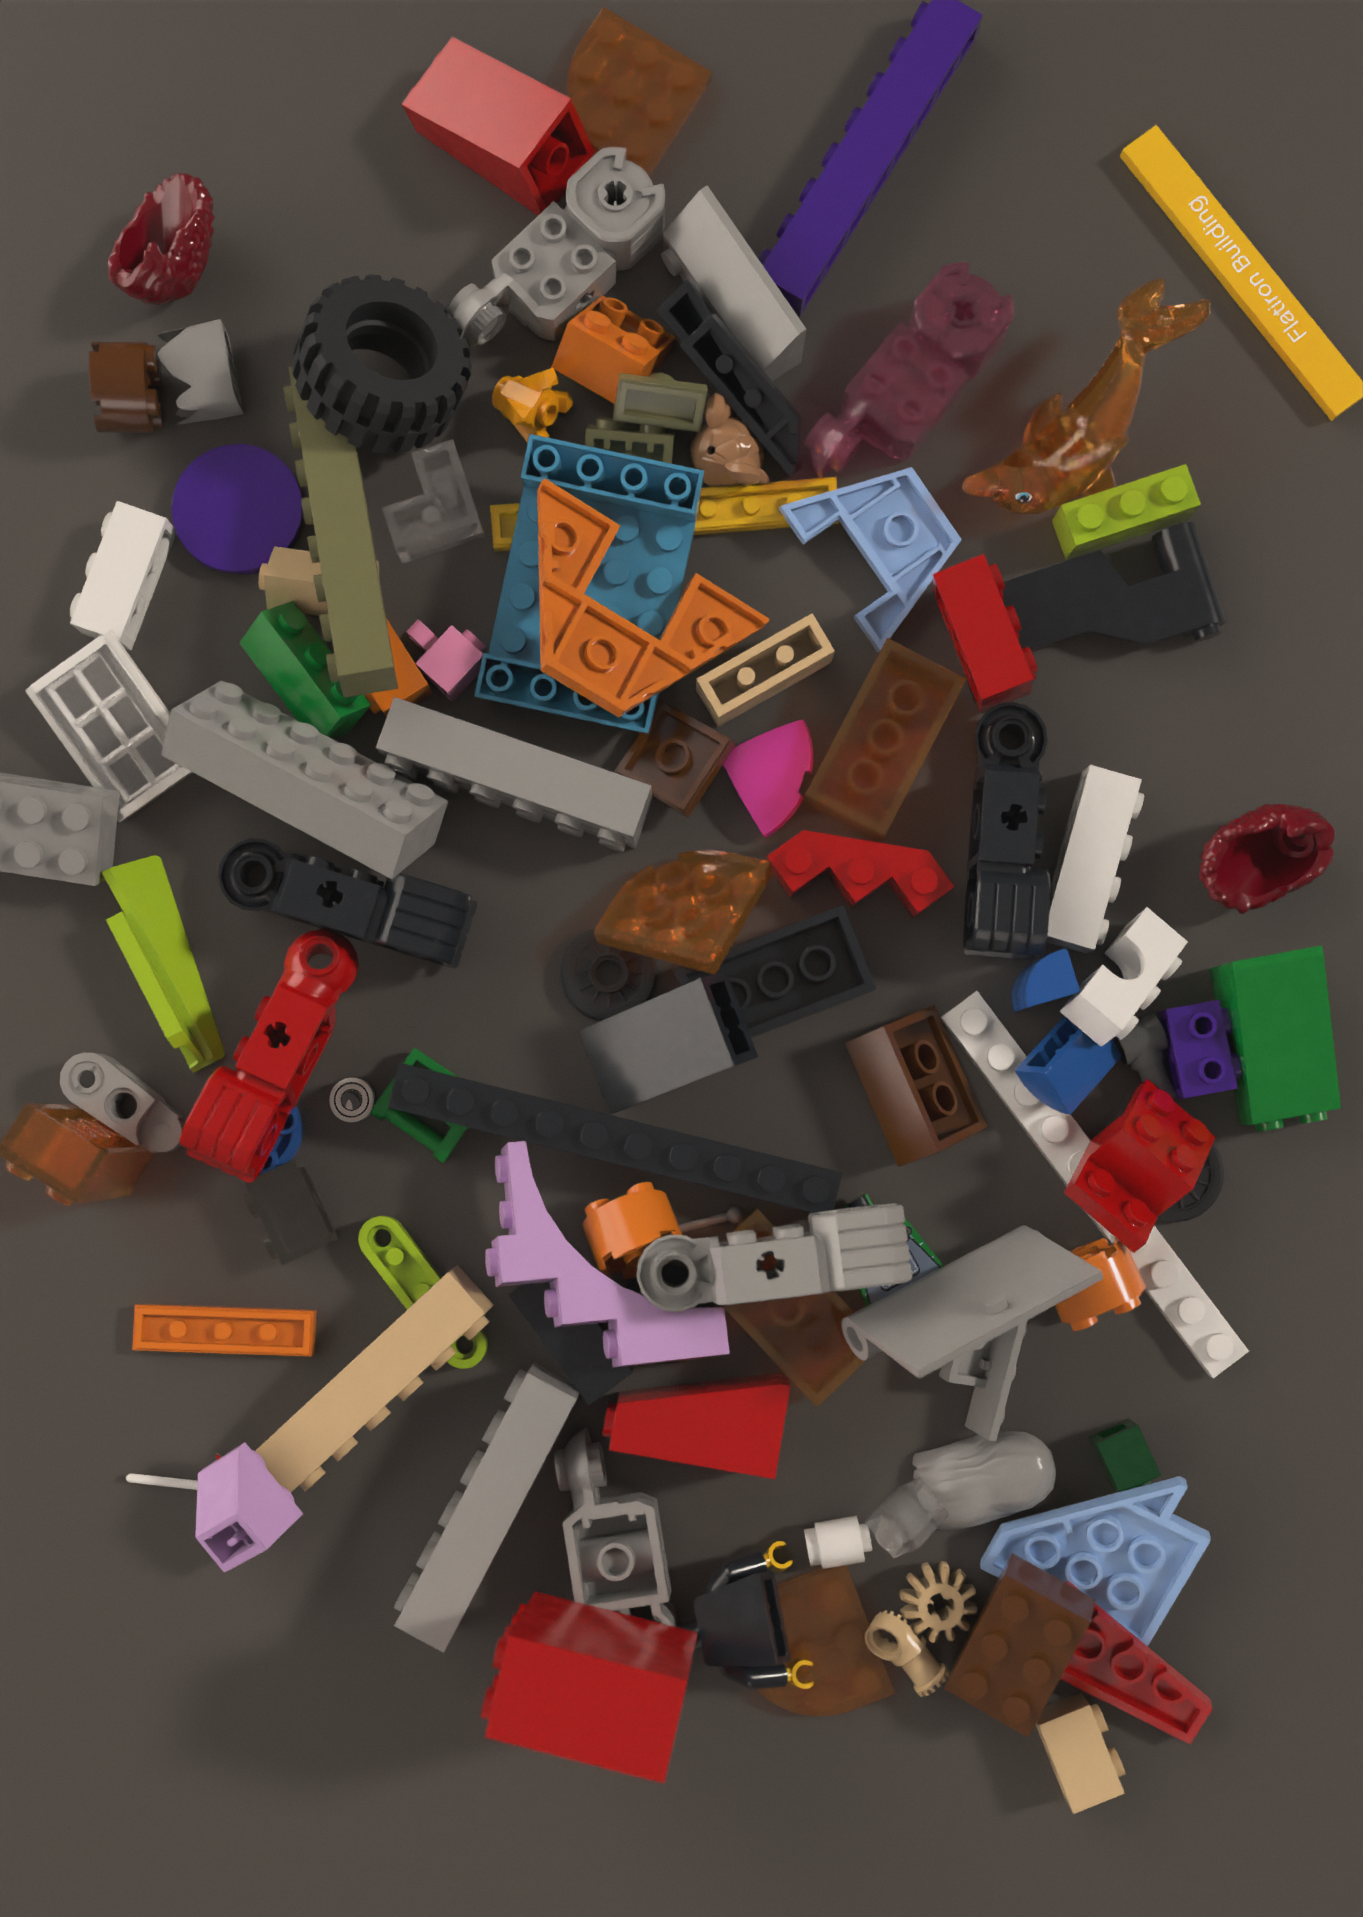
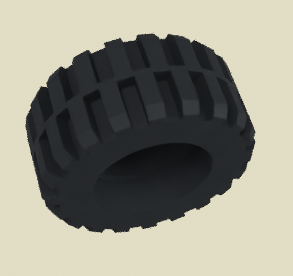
(397, 324)

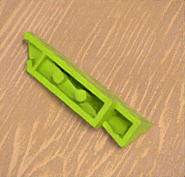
(162, 958)

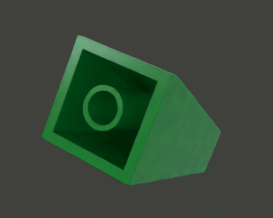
(1280, 1036)

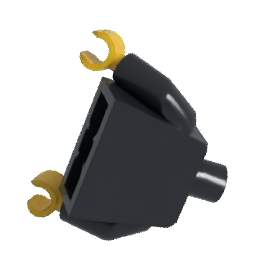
(744, 1624)

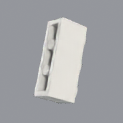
(122, 573)

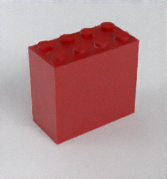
(589, 1685)

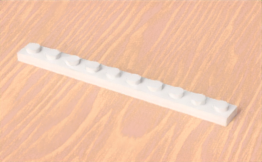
(1063, 1145)

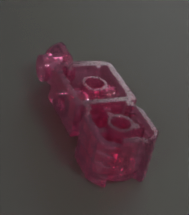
(916, 371)

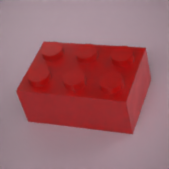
(984, 632)

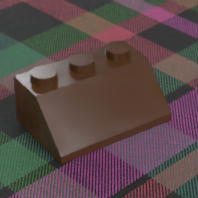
(916, 1086)

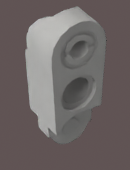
(152, 1126)

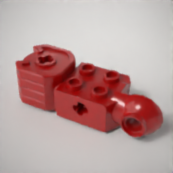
(247, 1108)

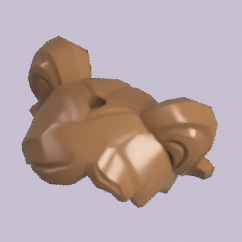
(737, 450)

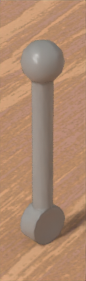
(733, 1215)

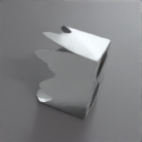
(205, 361)

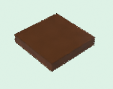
(676, 758)

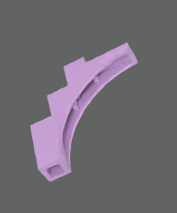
(580, 1293)

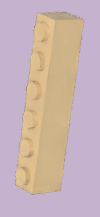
(373, 1379)

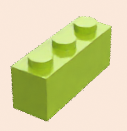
(1126, 512)

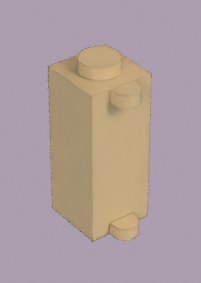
(290, 579)

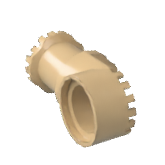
(908, 1652)

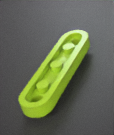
(410, 1275)

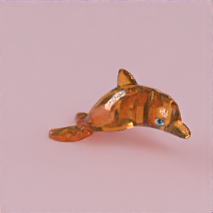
(1074, 447)

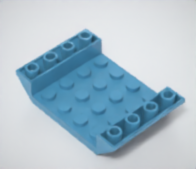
(636, 578)

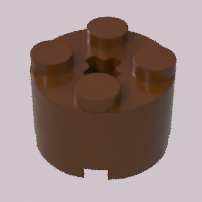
(123, 385)

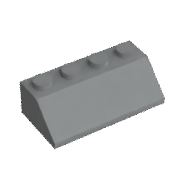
(733, 283)

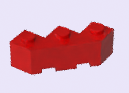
(860, 869)

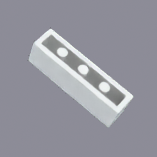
(1090, 857)

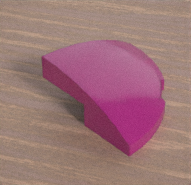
(770, 773)

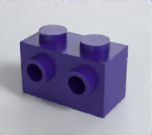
(1192, 1050)

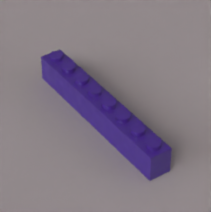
(870, 148)

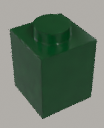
(1124, 1456)

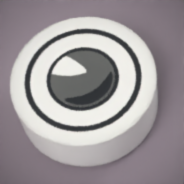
(352, 1099)

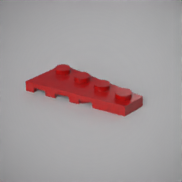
(1135, 1679)

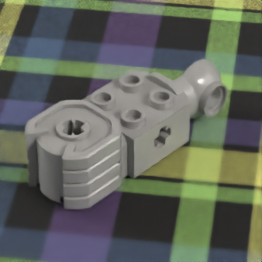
(568, 253)
(838, 1254)
(612, 1539)

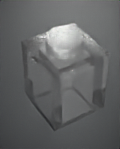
(906, 1518)

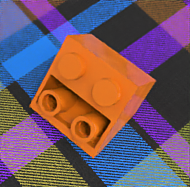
(608, 342)

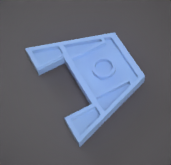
(896, 532)

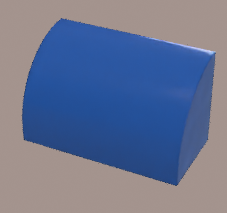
(1044, 981)
(1066, 1066)

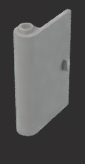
(968, 1301)

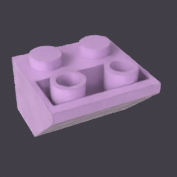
(241, 1508)

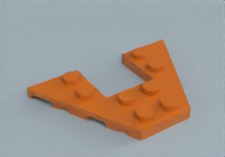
(600, 650)

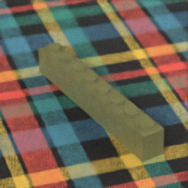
(345, 554)

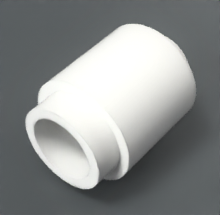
(837, 1542)

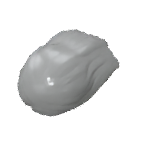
(987, 1478)

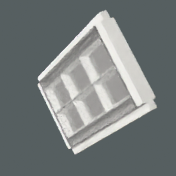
(110, 722)

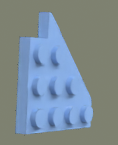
(1114, 1548)

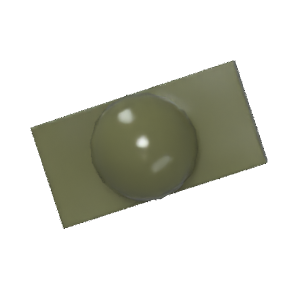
(659, 401)

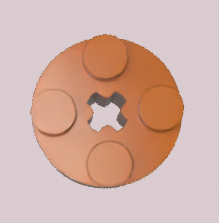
(626, 1226)
(1117, 1290)

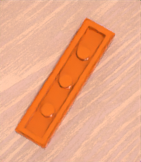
(224, 1330)

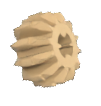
(925, 1614)

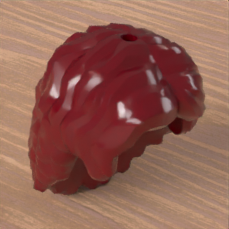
(165, 242)
(1266, 855)

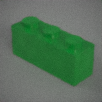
(297, 669)

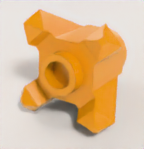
(531, 402)

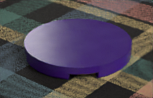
(237, 508)

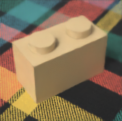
(1078, 1753)

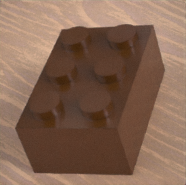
(1020, 1645)

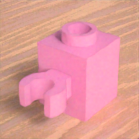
(448, 660)

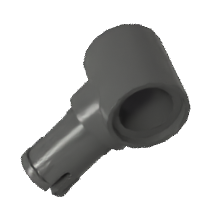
(1145, 1053)

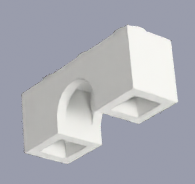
(1145, 954)

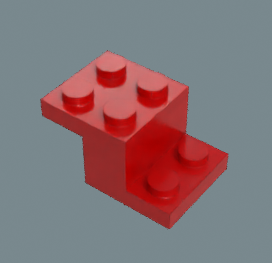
(1140, 1165)

